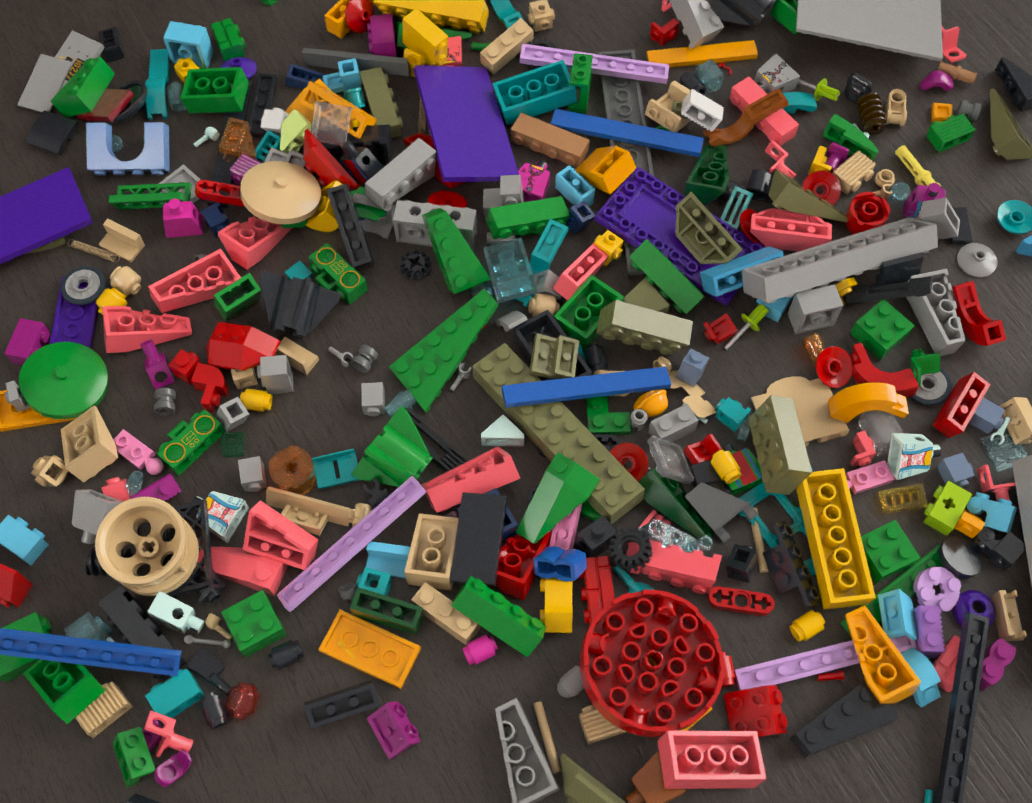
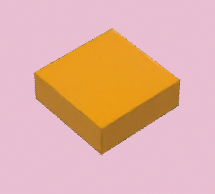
(940, 111)

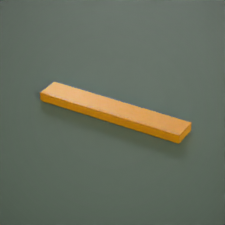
(717, 52)

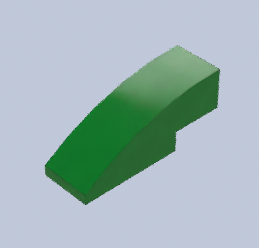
(850, 137)

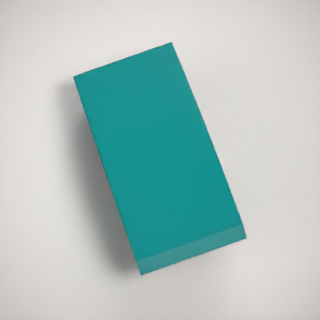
(800, 101)

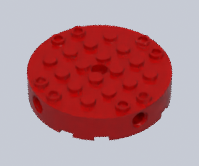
(623, 682)

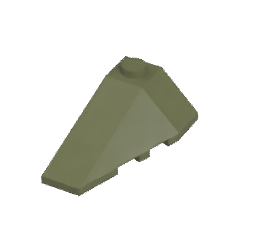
(1006, 132)

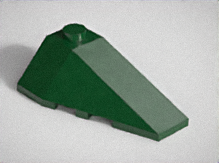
(669, 499)

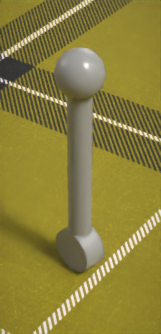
(190, 640)

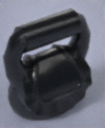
(854, 90)

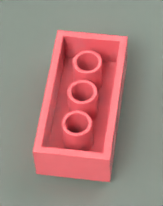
(711, 759)

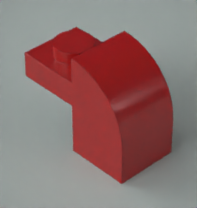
(212, 383)

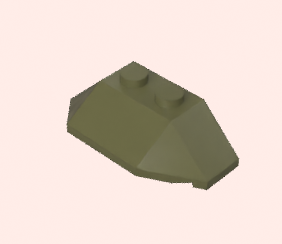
(703, 233)
(581, 786)

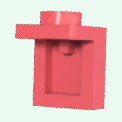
(865, 449)
(116, 488)

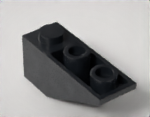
(1016, 82)

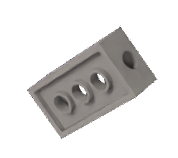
(412, 229)

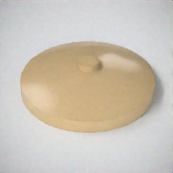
(280, 192)

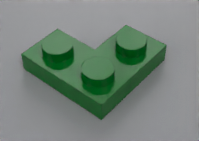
(602, 422)

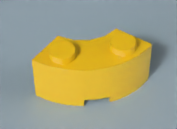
(557, 605)

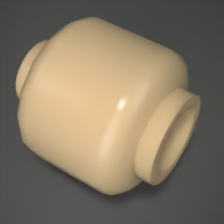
(125, 280)
(541, 303)

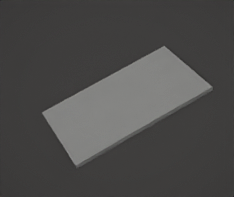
(44, 83)

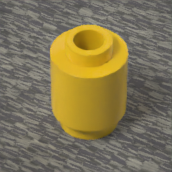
(256, 400)
(726, 466)
(807, 626)

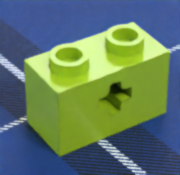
(943, 518)

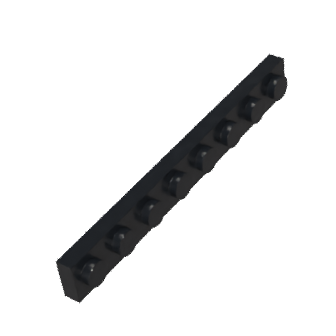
(962, 709)

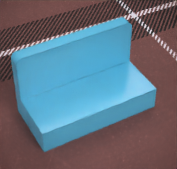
(387, 558)
(897, 615)

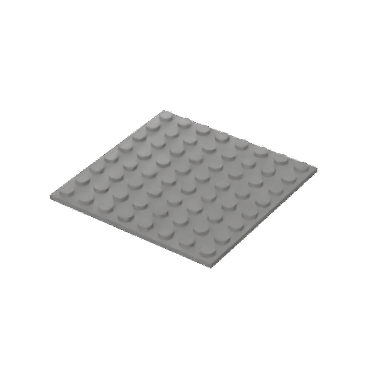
(889, 25)

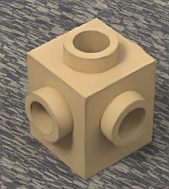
(540, 15)
(56, 473)

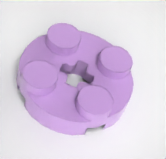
(948, 586)

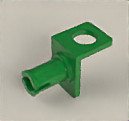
(924, 364)

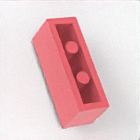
(579, 271)

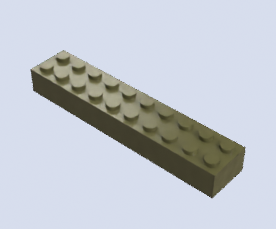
(557, 430)

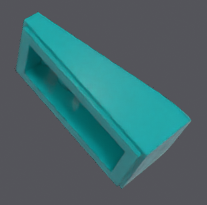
(266, 142)

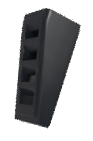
(113, 47)

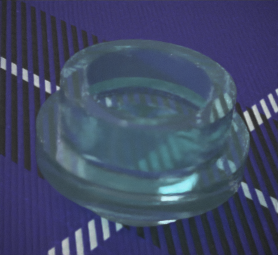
(900, 191)

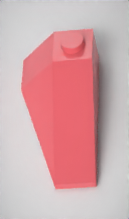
(251, 240)
(128, 328)
(246, 568)

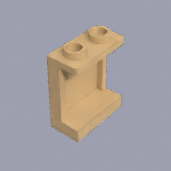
(661, 109)

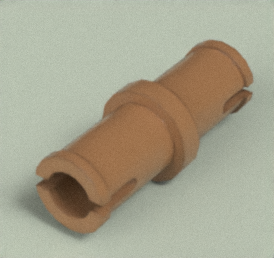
(957, 72)

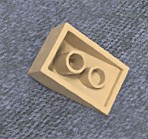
(87, 445)
(432, 552)

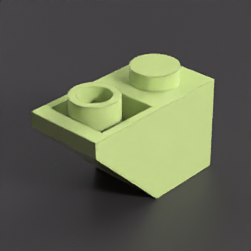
(293, 131)

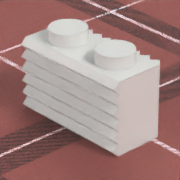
(702, 110)

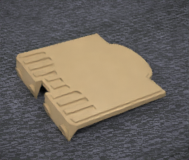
(810, 405)

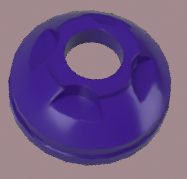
(965, 602)

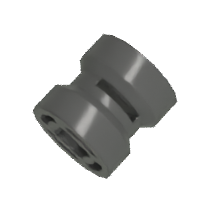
(971, 111)
(365, 357)
(164, 401)

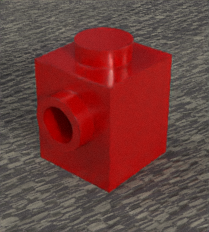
(184, 365)

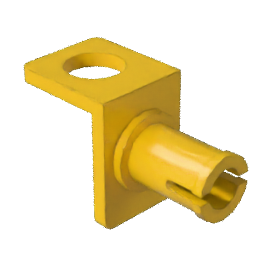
(413, 59)

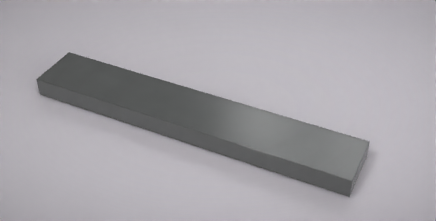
(330, 59)

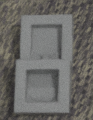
(291, 157)
(511, 320)

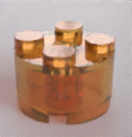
(291, 460)

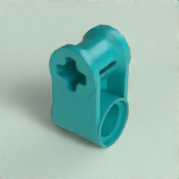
(355, 97)

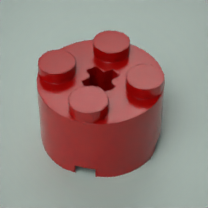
(866, 212)

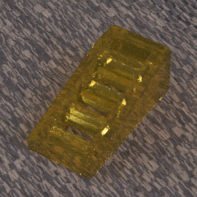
(916, 488)

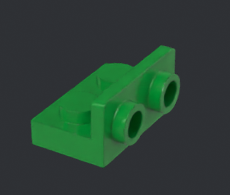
(133, 755)

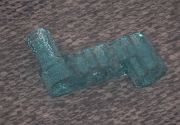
(662, 532)

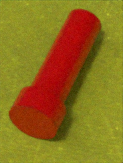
(831, 676)

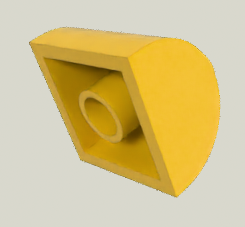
(324, 218)

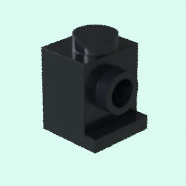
(741, 563)

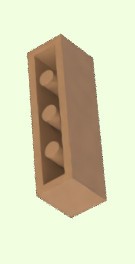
(549, 140)

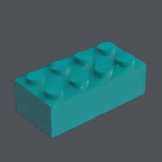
(535, 92)

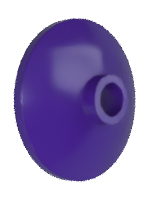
(248, 66)

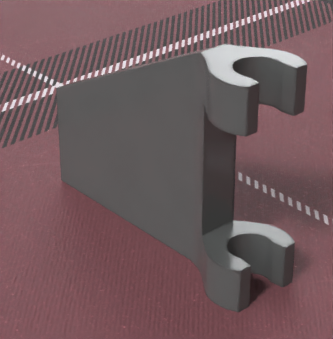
(718, 507)

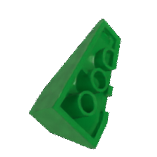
(558, 494)

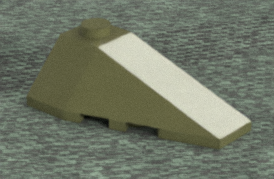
(792, 197)

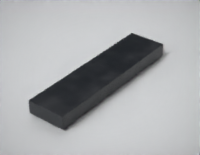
(262, 100)

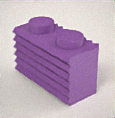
(929, 631)

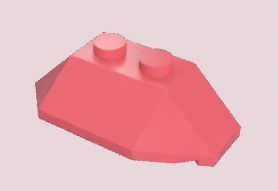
(789, 230)

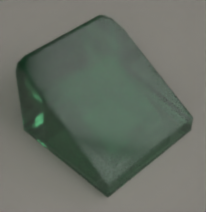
(233, 444)

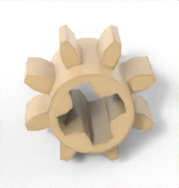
(357, 514)

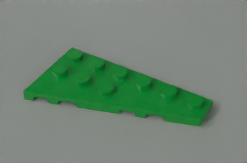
(438, 355)

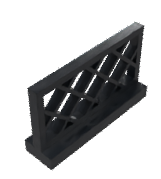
(169, 534)

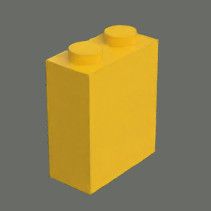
(425, 38)

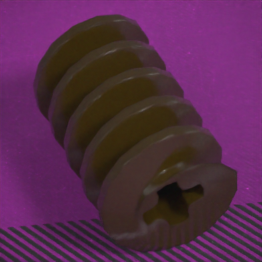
(871, 113)

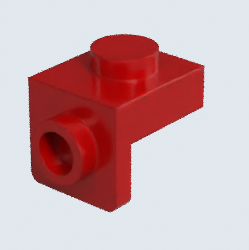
(666, 33)
(720, 329)
(702, 450)

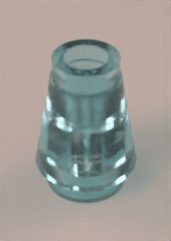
(402, 399)

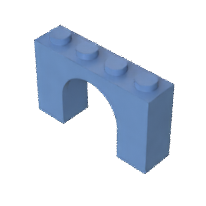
(152, 159)

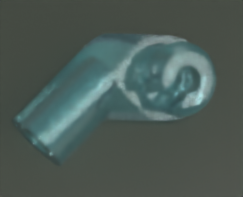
(134, 482)

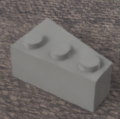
(698, 20)

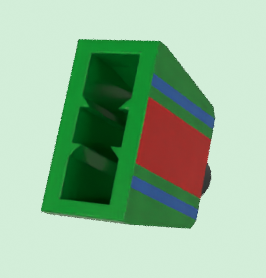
(750, 470)

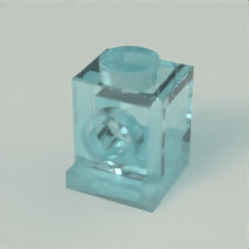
(710, 75)

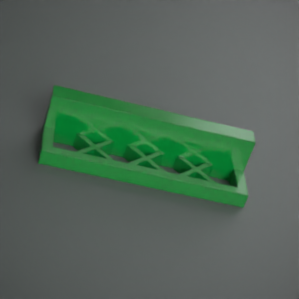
(151, 200)

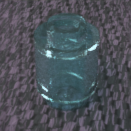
(174, 93)

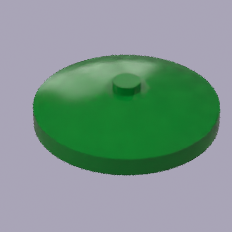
(63, 380)

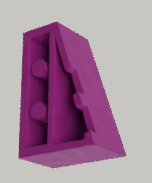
(381, 35)

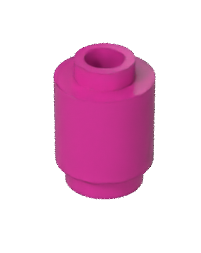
(480, 649)

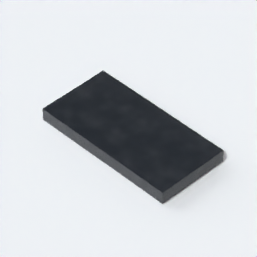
(478, 538)

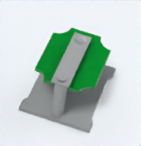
(373, 217)

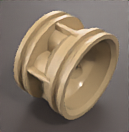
(120, 529)

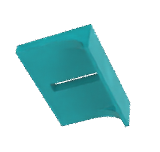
(325, 468)

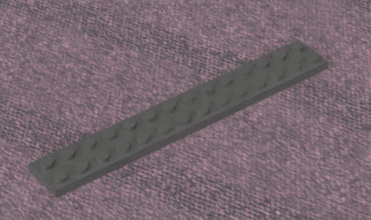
(625, 104)

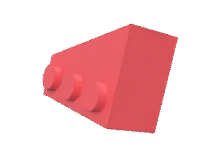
(278, 538)

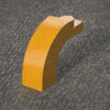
(866, 397)

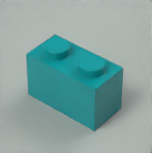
(175, 694)

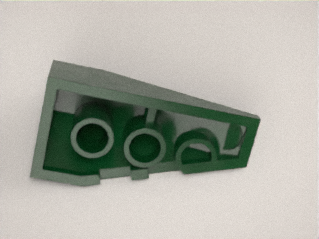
(709, 175)

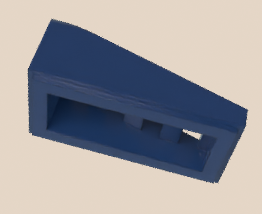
(299, 72)

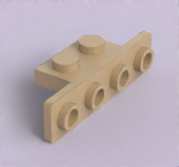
(306, 511)

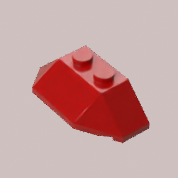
(323, 163)
(238, 346)

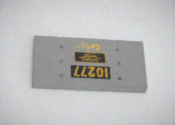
(77, 50)

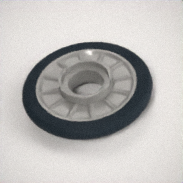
(72, 280)
(937, 394)

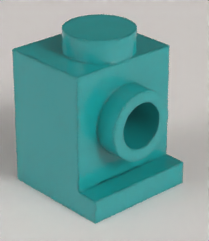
(732, 413)
(371, 576)

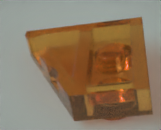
(237, 139)

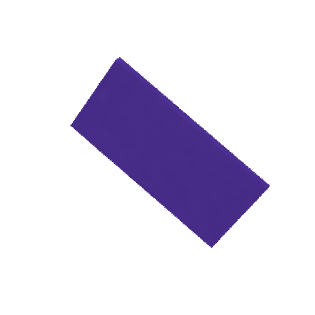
(465, 123)
(647, 210)
(40, 214)

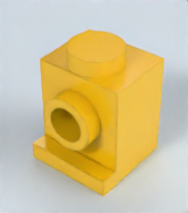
(182, 66)

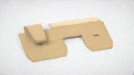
(697, 404)

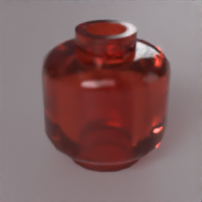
(243, 700)

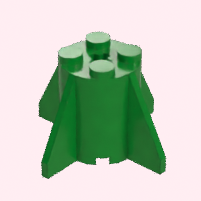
(394, 453)

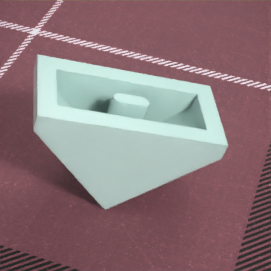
(502, 433)

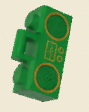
(339, 272)
(190, 441)

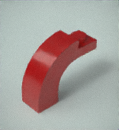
(973, 320)
(866, 372)

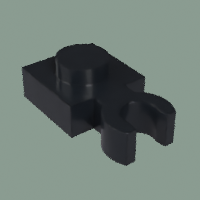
(377, 495)

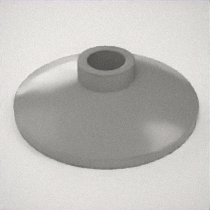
(973, 265)

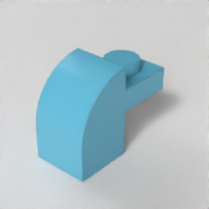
(346, 78)
(925, 671)

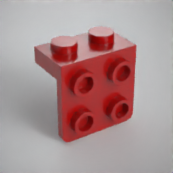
(756, 710)

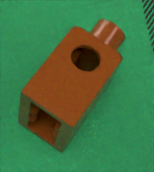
(649, 785)

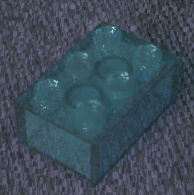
(510, 270)

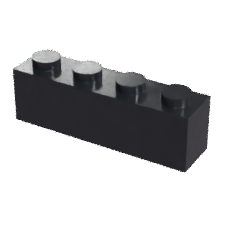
(350, 225)

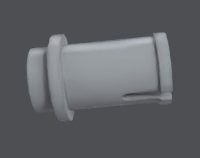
(635, 422)

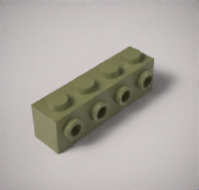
(380, 99)

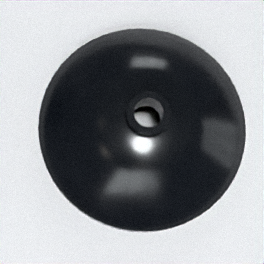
(140, 91)

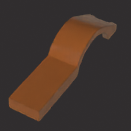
(751, 115)

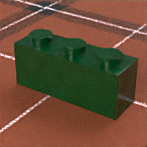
(387, 611)

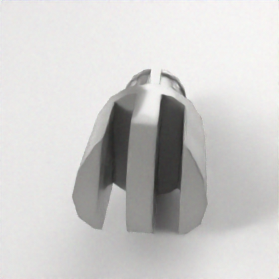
(570, 683)

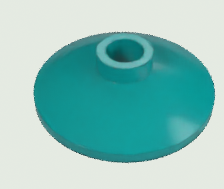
(1015, 216)

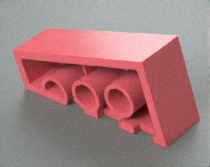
(194, 282)
(474, 476)
(679, 567)

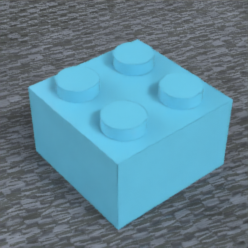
(188, 41)

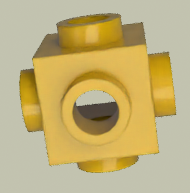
(609, 244)

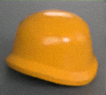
(652, 402)

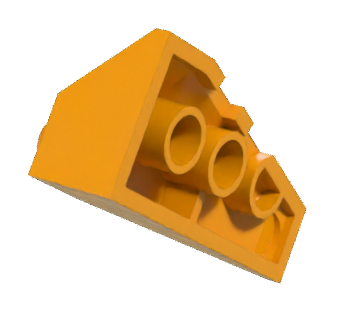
(880, 661)

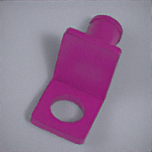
(836, 155)
(154, 363)

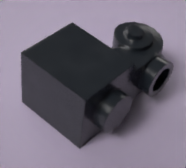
(705, 473)
(1000, 552)

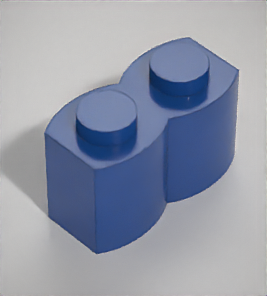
(560, 563)

